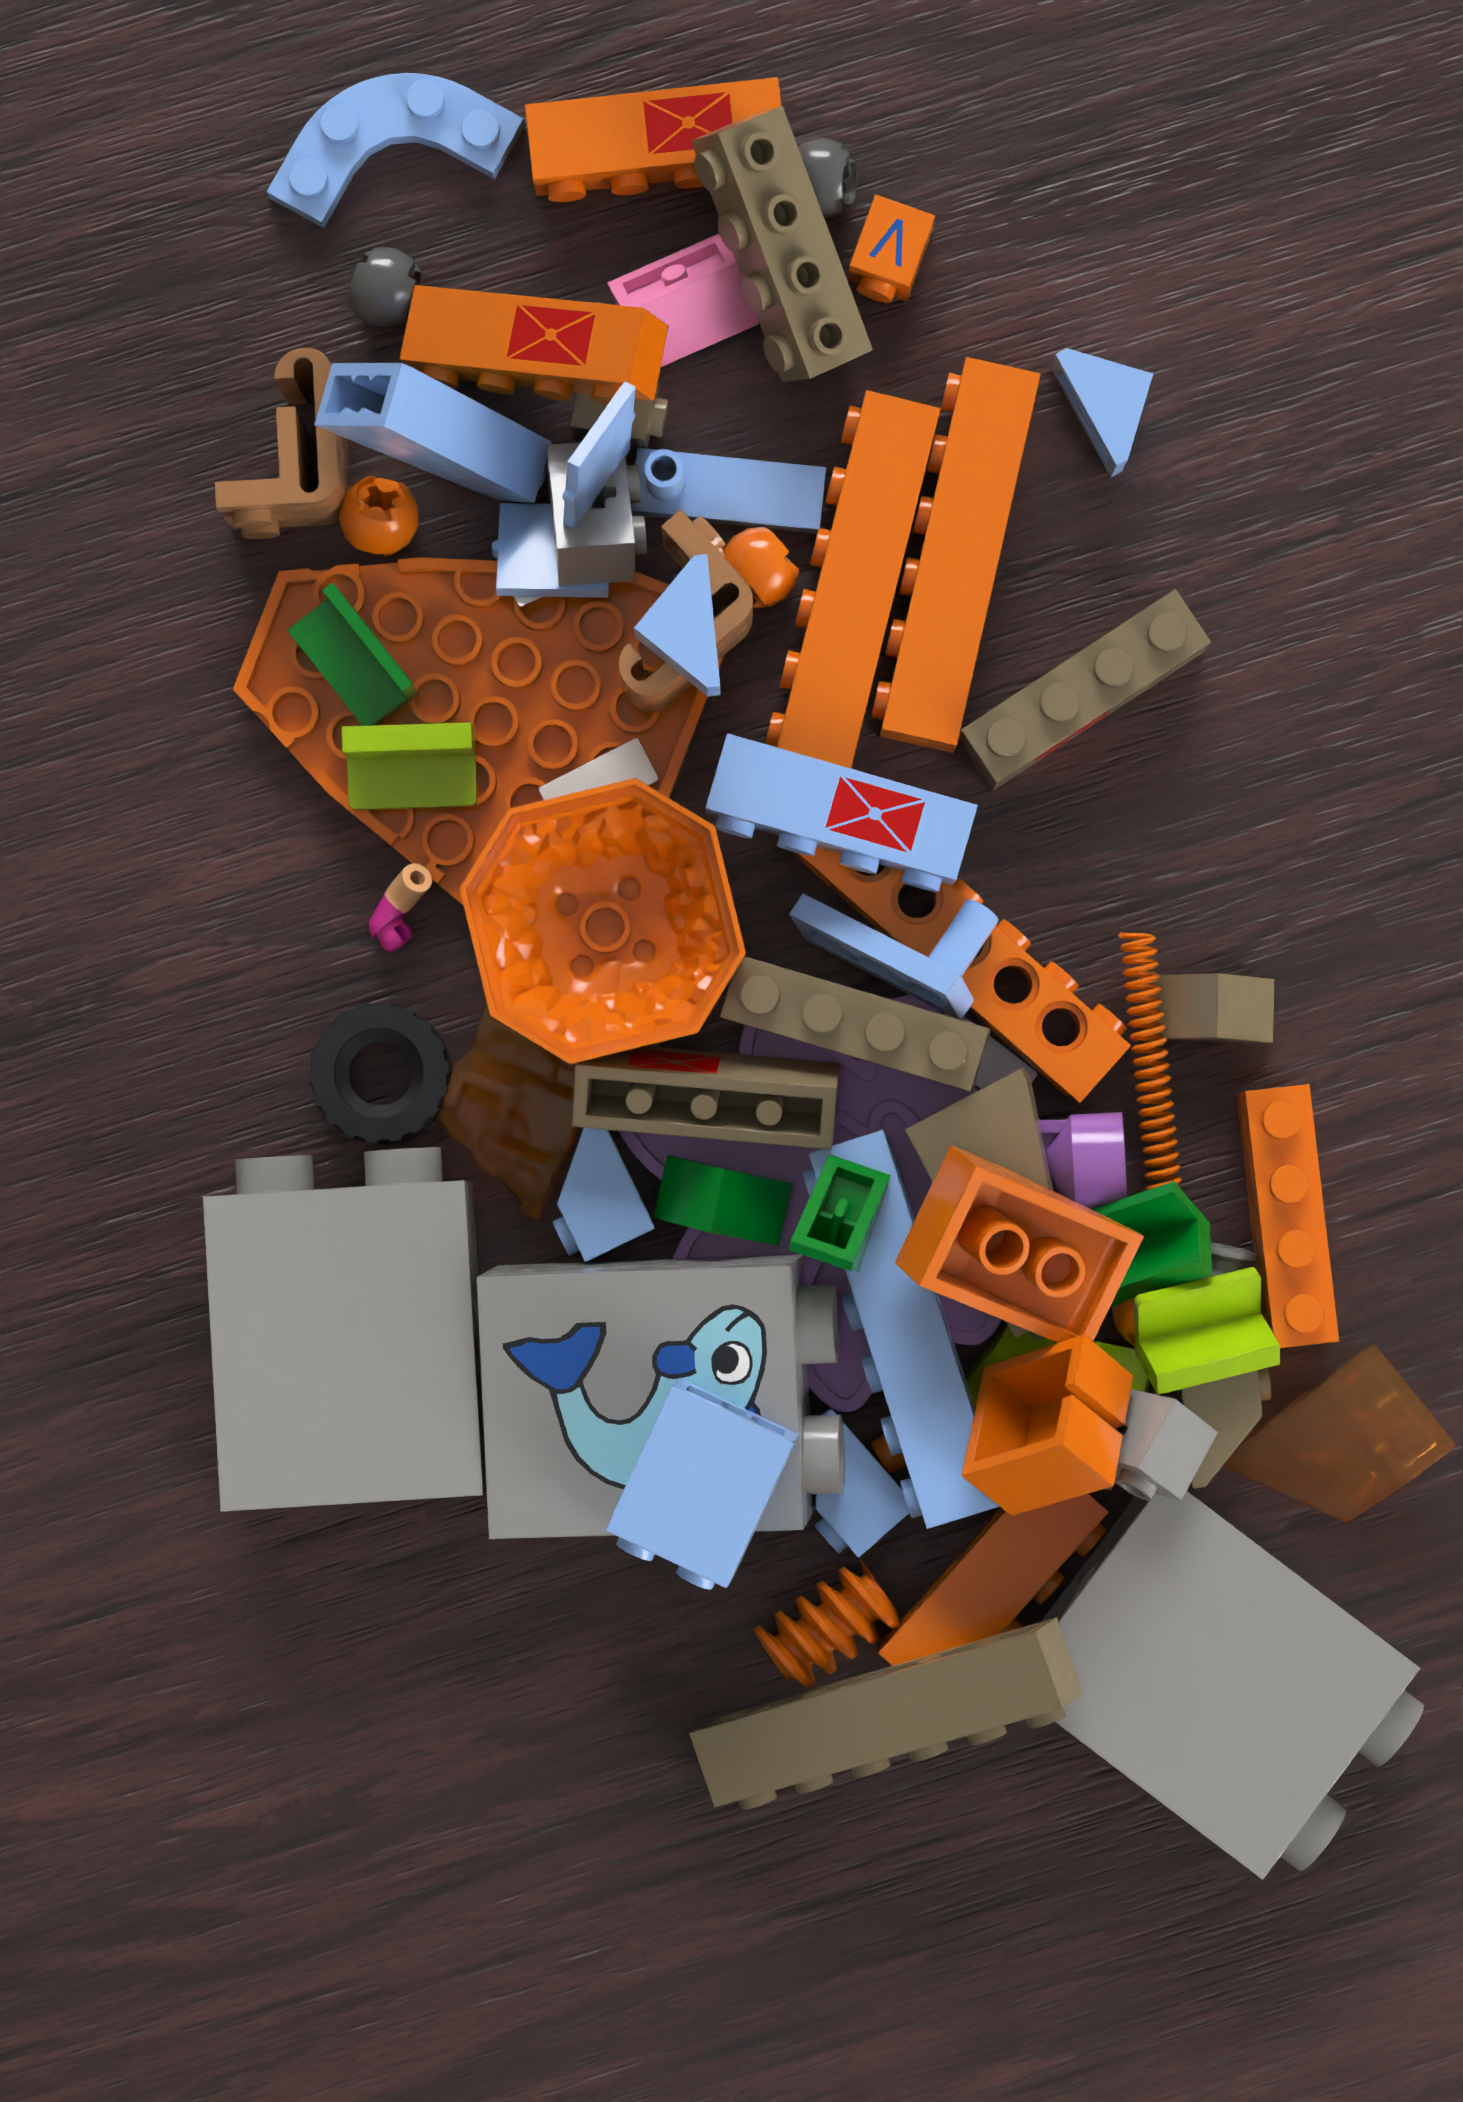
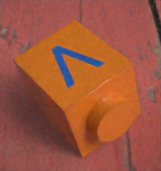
(890, 250)

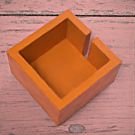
(1048, 1425)

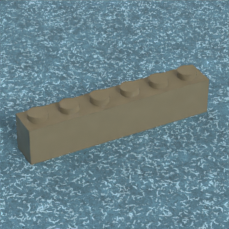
(888, 1714)

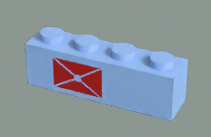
(839, 811)

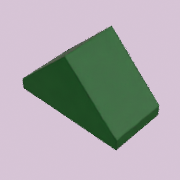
(722, 1200)
(840, 1214)

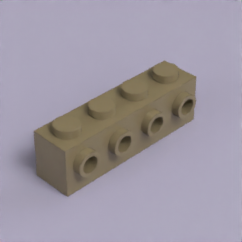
(781, 245)

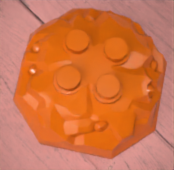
(602, 921)

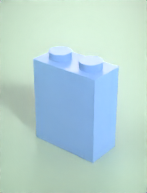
(701, 1485)

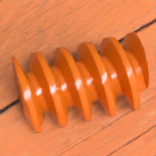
(828, 1626)

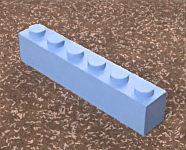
(910, 1351)

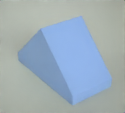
(1106, 401)
(682, 627)

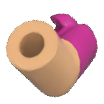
(396, 902)

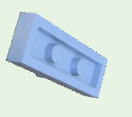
(730, 490)
(930, 979)

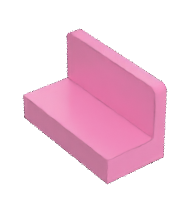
(693, 294)

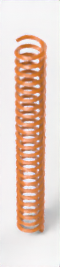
(1150, 1060)

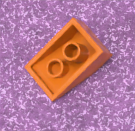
(1016, 1249)

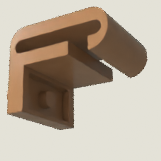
(270, 504)
(682, 541)

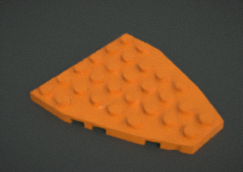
(527, 677)

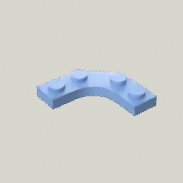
(386, 113)

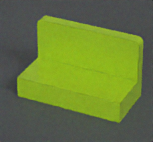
(411, 766)
(1203, 1331)

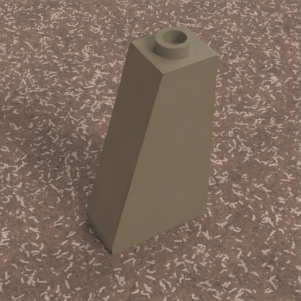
(992, 1124)

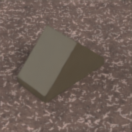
(1216, 1008)

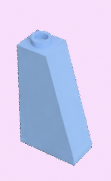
(433, 429)

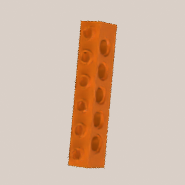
(1069, 1068)

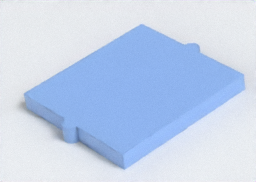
(598, 455)
(528, 555)

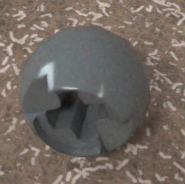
(830, 173)
(383, 287)

